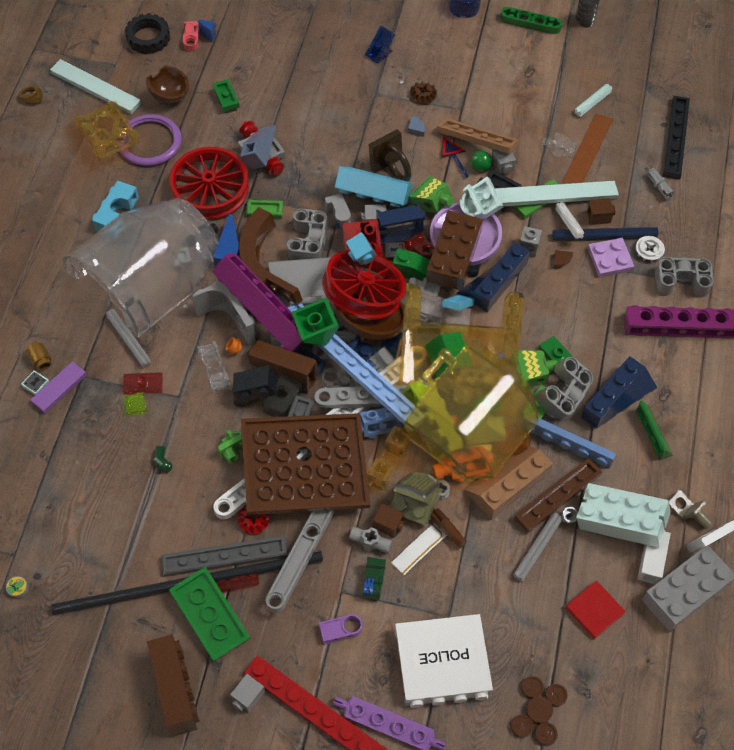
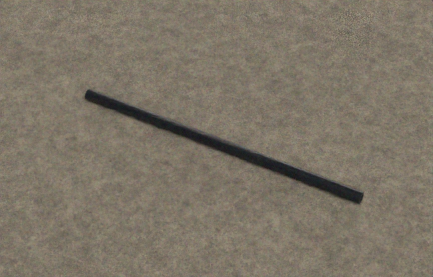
(163, 587)

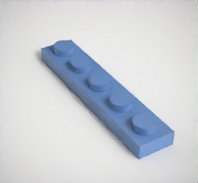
(572, 442)

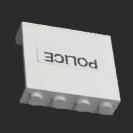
(443, 660)

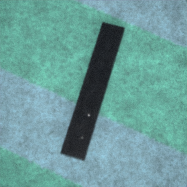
(676, 137)

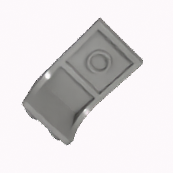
(219, 298)

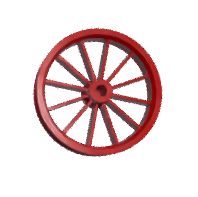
(209, 181)
(363, 285)

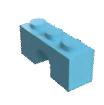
(119, 197)

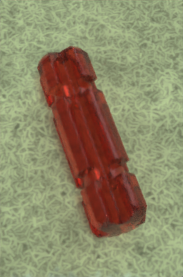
(238, 582)

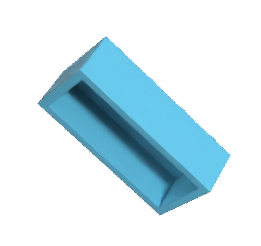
(374, 185)

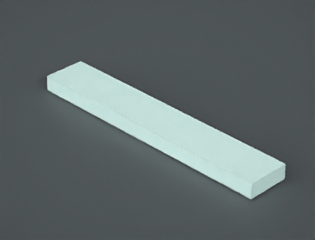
(95, 86)

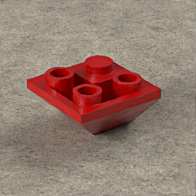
(370, 230)

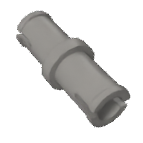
(660, 183)

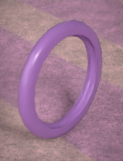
(177, 139)

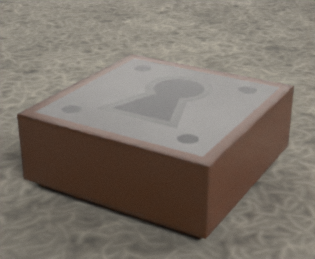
(391, 248)

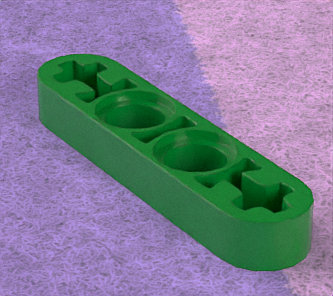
(531, 18)

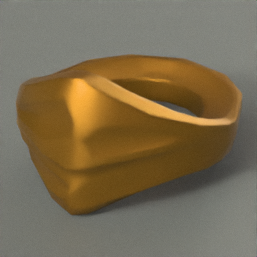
(35, 97)

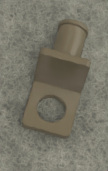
(691, 510)

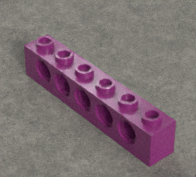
(673, 327)

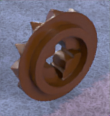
(427, 96)

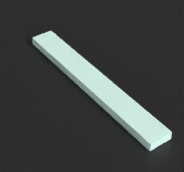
(557, 193)

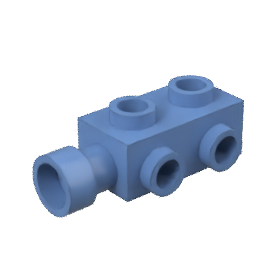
(378, 422)

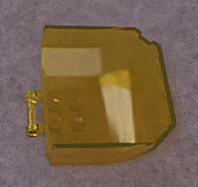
(472, 412)

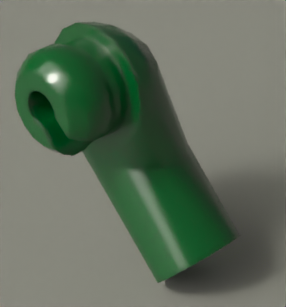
(160, 462)

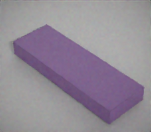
(58, 387)

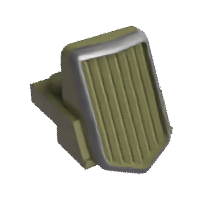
(417, 496)

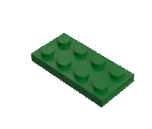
(209, 614)

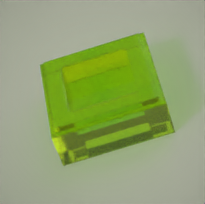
(135, 404)

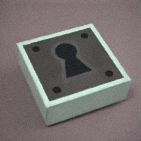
(34, 382)

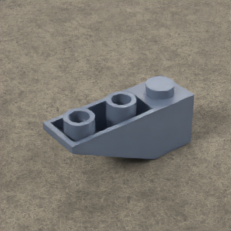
(257, 147)

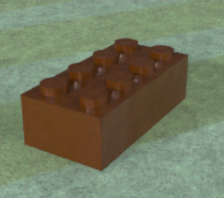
(454, 250)
(173, 690)

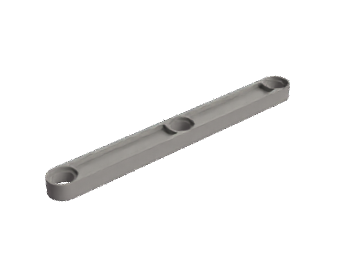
(298, 559)

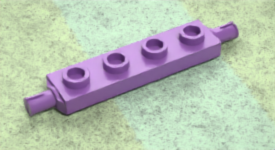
(389, 723)

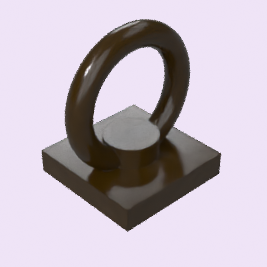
(386, 152)

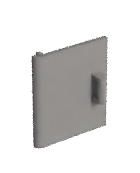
(303, 274)

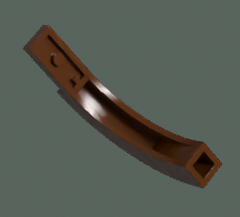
(251, 240)

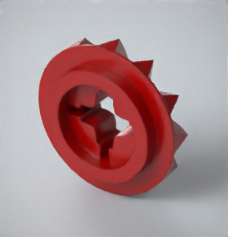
(247, 524)

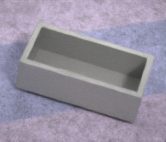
(688, 588)

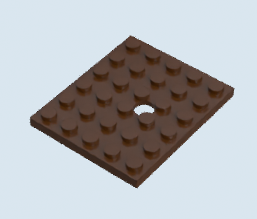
(284, 484)

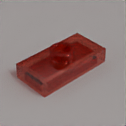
(143, 382)

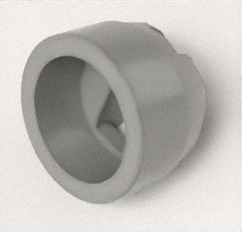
(572, 519)

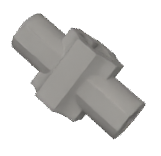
(363, 537)

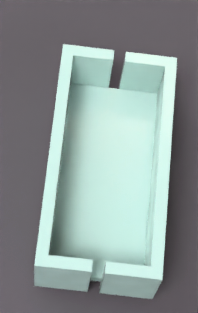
(623, 515)

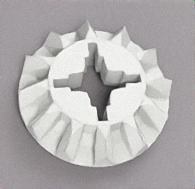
(650, 242)

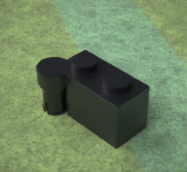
(253, 385)

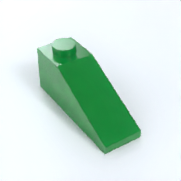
(411, 264)

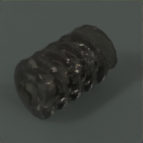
(587, 12)

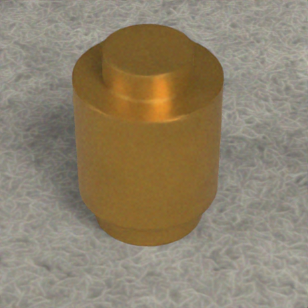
(38, 356)

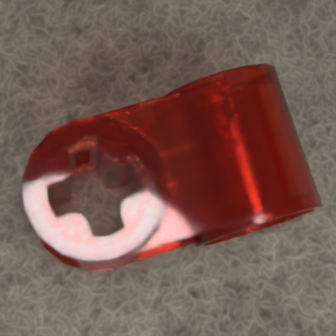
(419, 245)

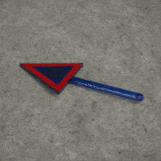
(451, 148)

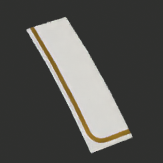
(418, 548)

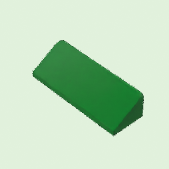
(653, 431)

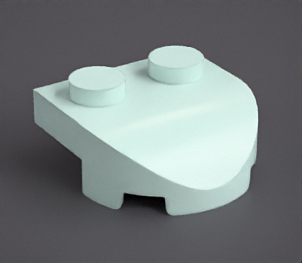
(480, 199)

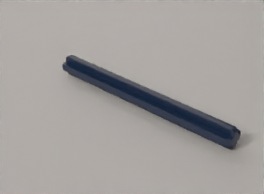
(607, 233)

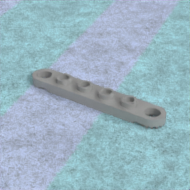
(350, 397)

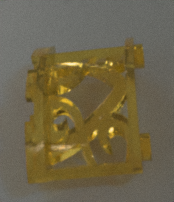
(87, 126)

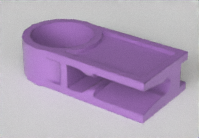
(334, 630)

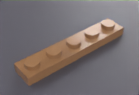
(478, 136)

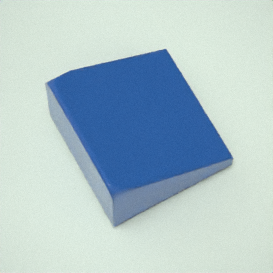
(207, 29)

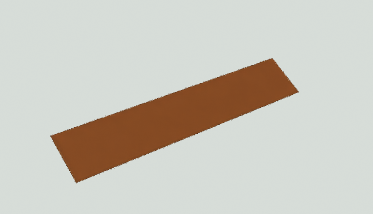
(588, 149)

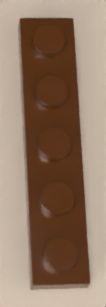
(558, 495)

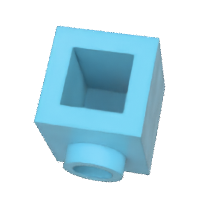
(360, 249)

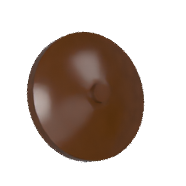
(372, 329)

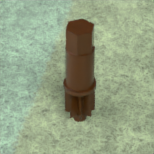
(447, 527)

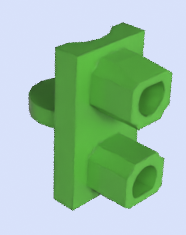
(230, 446)

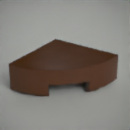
(562, 258)

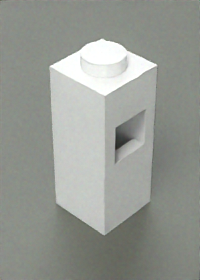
(653, 561)

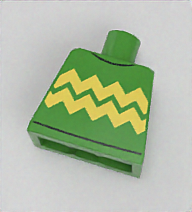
(431, 195)
(534, 366)

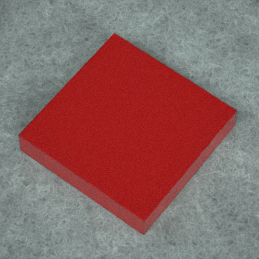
(595, 609)

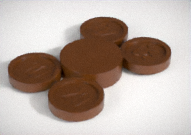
(539, 710)

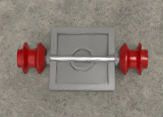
(273, 164)

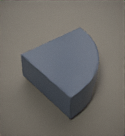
(416, 126)

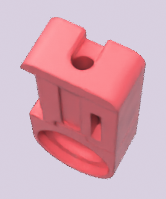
(191, 34)

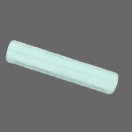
(593, 100)

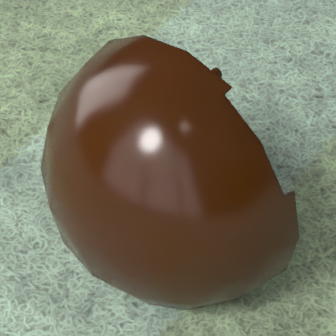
(168, 85)

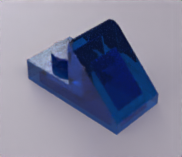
(380, 44)

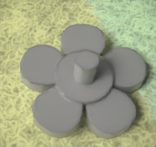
(346, 379)

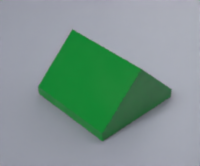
(316, 322)
(451, 341)

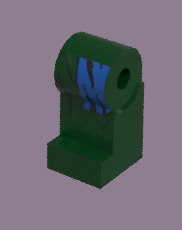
(374, 578)

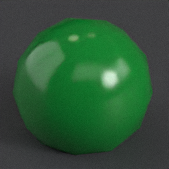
(481, 161)

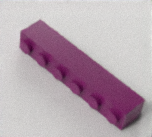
(259, 300)

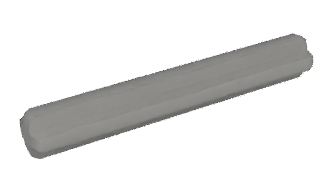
(128, 338)
(537, 547)

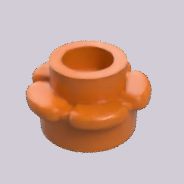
(233, 346)

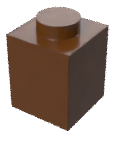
(600, 211)
(388, 520)

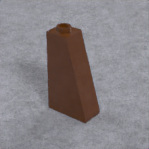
(286, 362)

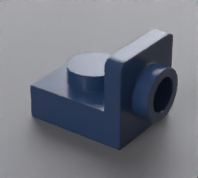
(362, 349)

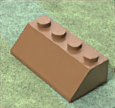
(511, 482)

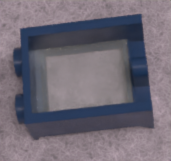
(400, 223)

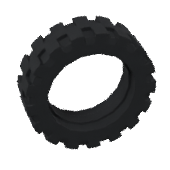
(146, 21)

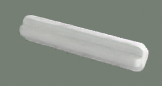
(569, 220)

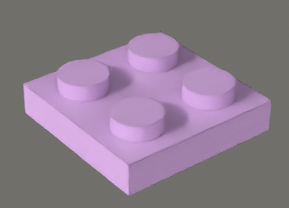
(610, 257)

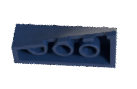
(493, 283)
(623, 388)

